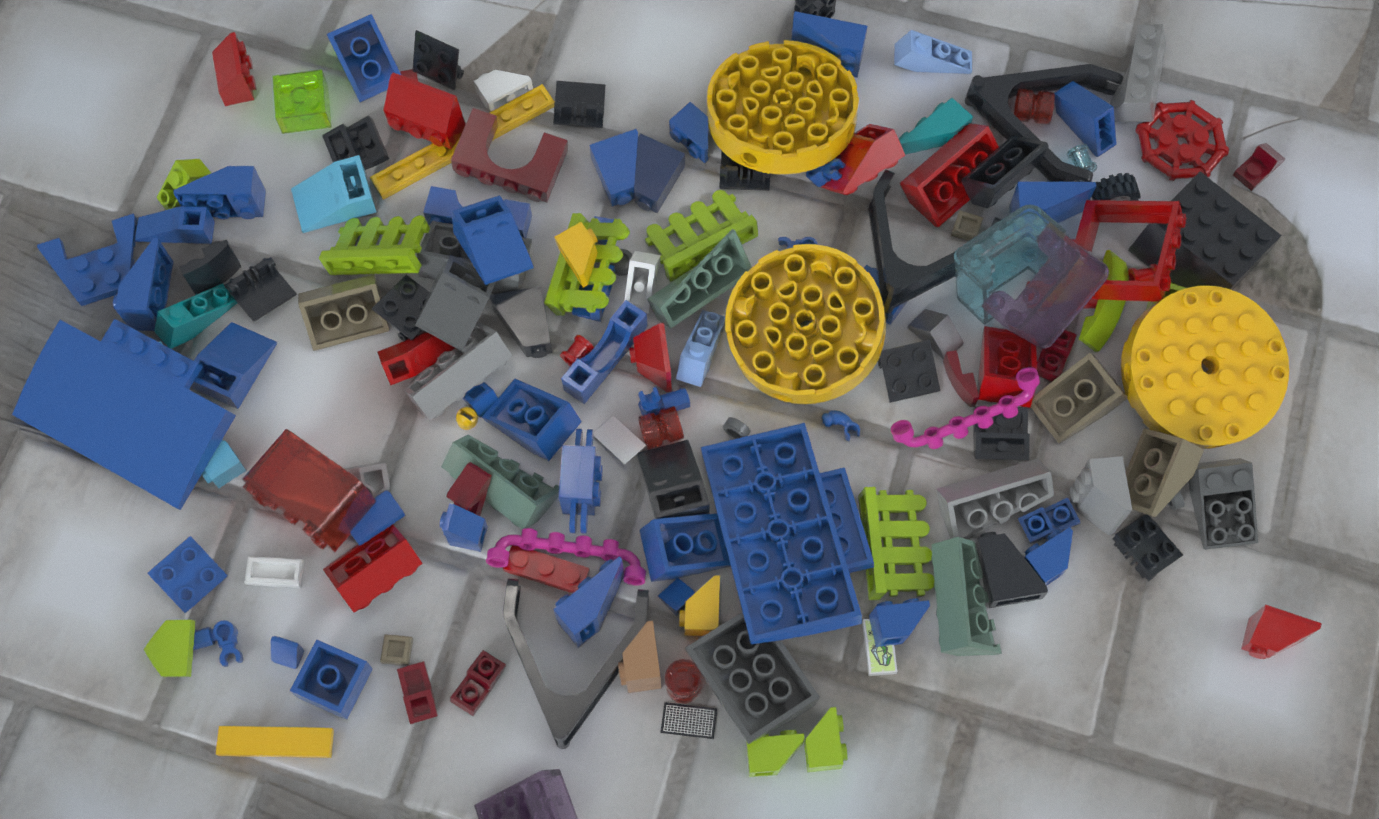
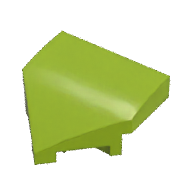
(172, 648)

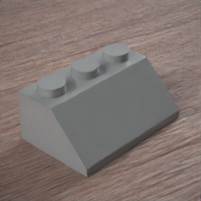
(1102, 493)

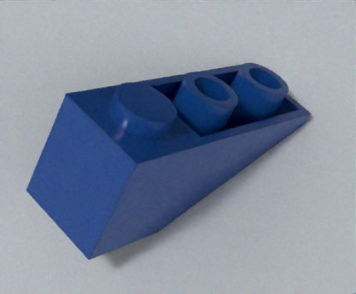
(177, 225)

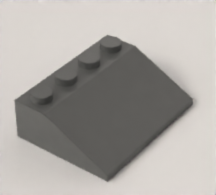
(753, 682)

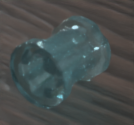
(1081, 158)

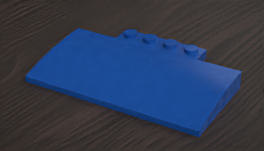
(125, 407)
(787, 534)

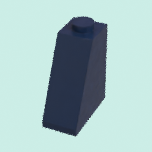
(656, 172)

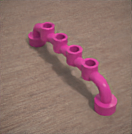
(933, 436)
(556, 544)

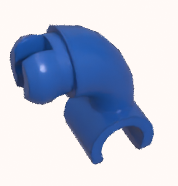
(836, 417)

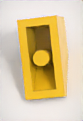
(578, 250)
(702, 609)

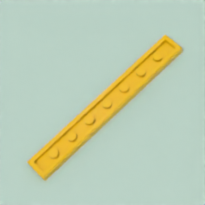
(434, 158)

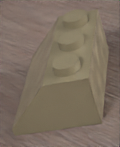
(342, 312)

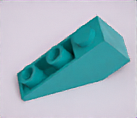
(937, 129)
(191, 316)

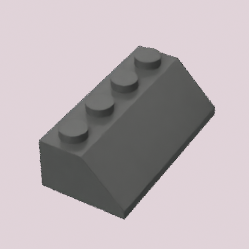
(442, 243)

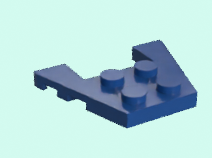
(99, 272)

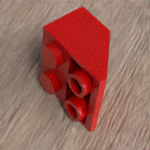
(233, 71)

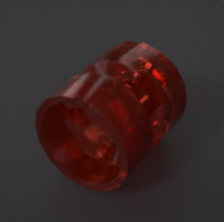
(1034, 106)
(661, 427)
(683, 681)

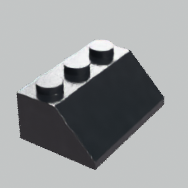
(1003, 170)

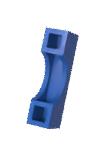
(443, 201)
(590, 371)

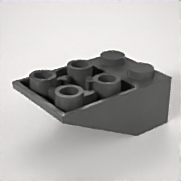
(454, 303)
(1224, 503)

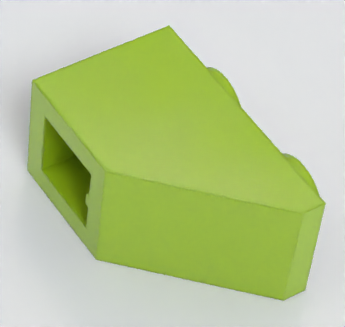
(180, 174)
(823, 744)
(771, 753)

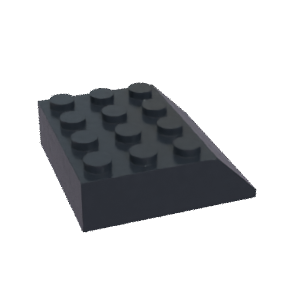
(1218, 241)

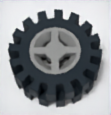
(1117, 188)

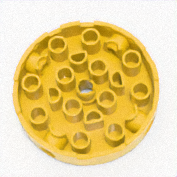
(782, 107)
(1232, 340)
(811, 360)

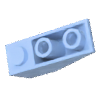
(928, 54)
(700, 348)

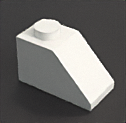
(501, 87)
(642, 279)

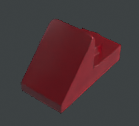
(1258, 166)
(470, 489)

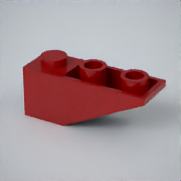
(411, 357)

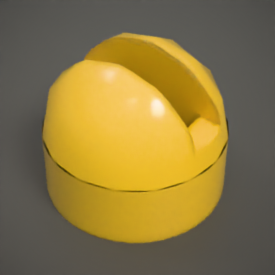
(465, 423)

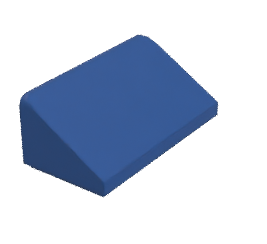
(378, 518)

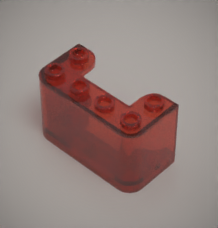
(309, 490)

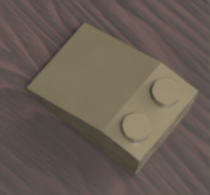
(1077, 398)
(1159, 470)

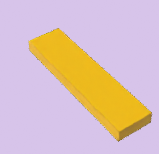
(275, 741)

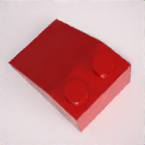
(1000, 361)

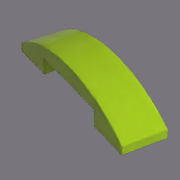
(1100, 326)

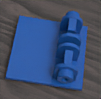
(187, 574)

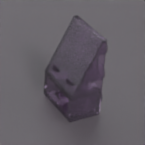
(535, 797)

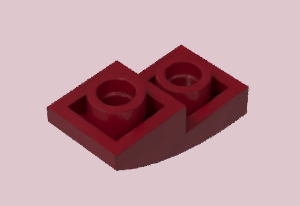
(1053, 359)
(478, 683)

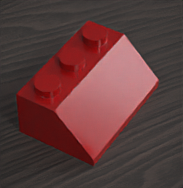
(423, 111)
(372, 568)

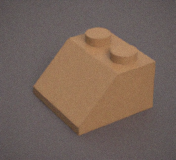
(640, 662)

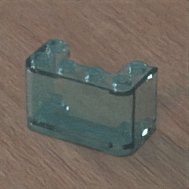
(999, 257)

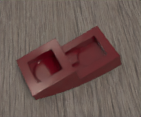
(962, 383)
(417, 692)

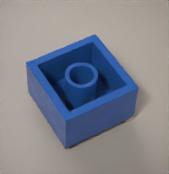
(331, 679)

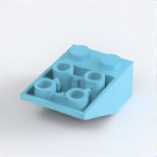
(333, 195)

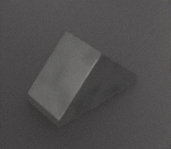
(938, 329)

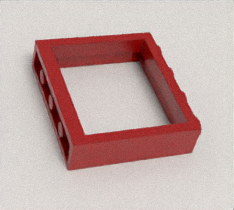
(1135, 212)

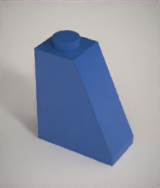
(1087, 117)
(616, 165)

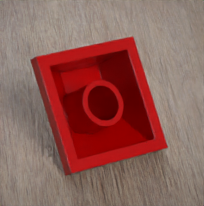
(652, 356)
(1275, 630)

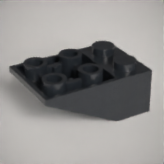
(673, 481)

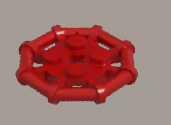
(1186, 128)

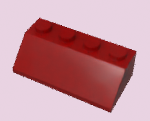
(936, 184)

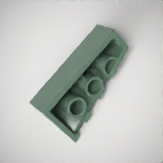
(703, 283)
(511, 490)
(961, 600)

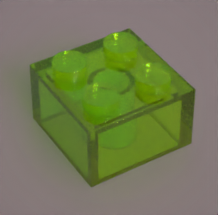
(301, 101)

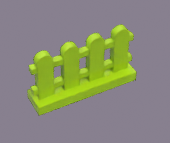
(695, 248)
(372, 258)
(564, 286)
(875, 530)

